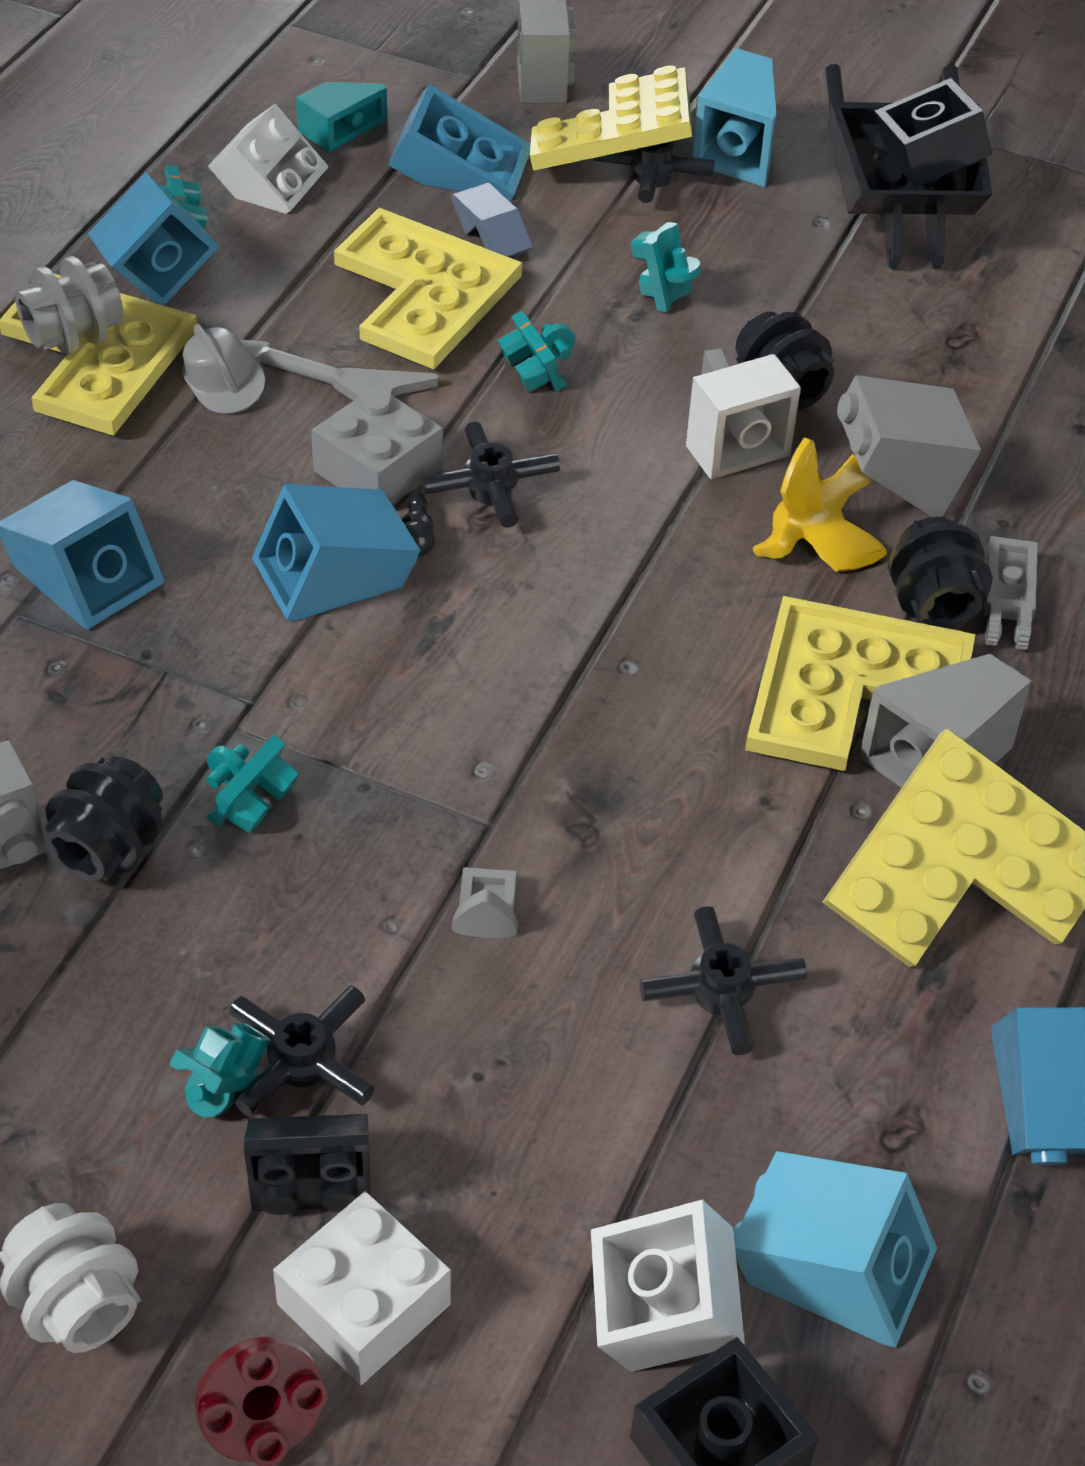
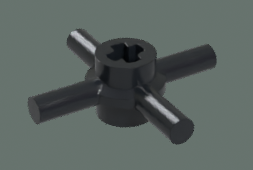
(656, 164)
(491, 474)
(723, 980)
(301, 1051)

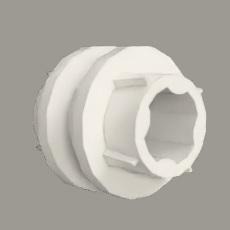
(69, 1277)

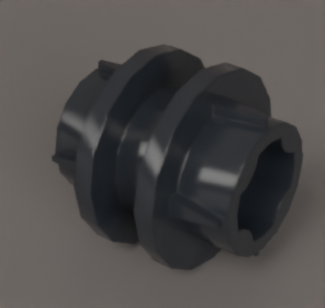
(796, 345)
(950, 566)
(103, 818)

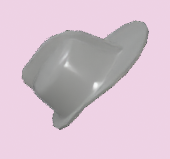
(222, 371)

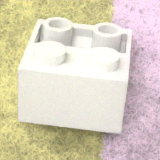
(269, 163)

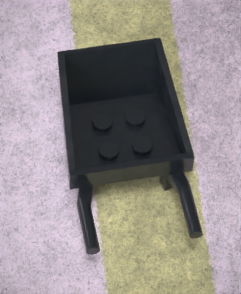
(876, 184)

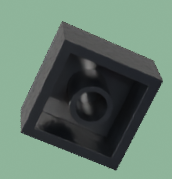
(934, 132)
(722, 1416)

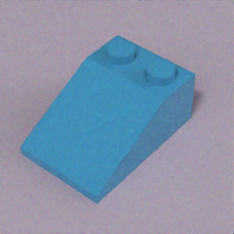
(458, 147)

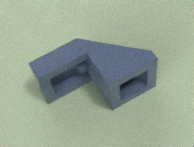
(494, 218)

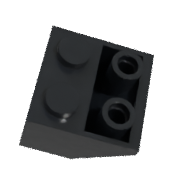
(307, 1162)

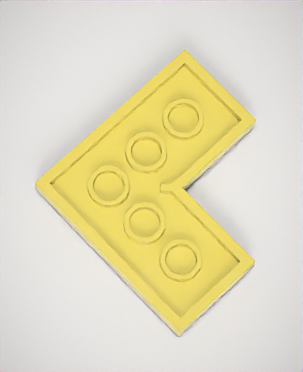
(639, 115)
(438, 282)
(108, 380)
(824, 665)
(956, 827)

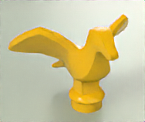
(814, 512)

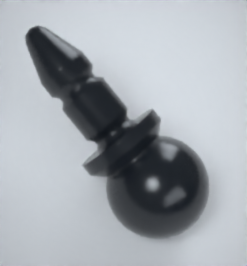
(420, 523)

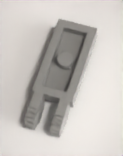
(1012, 589)

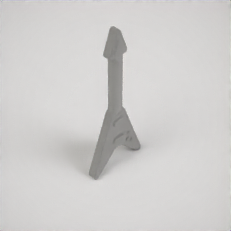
(348, 381)

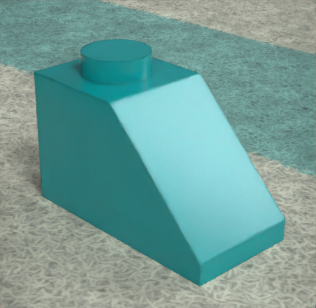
(340, 112)

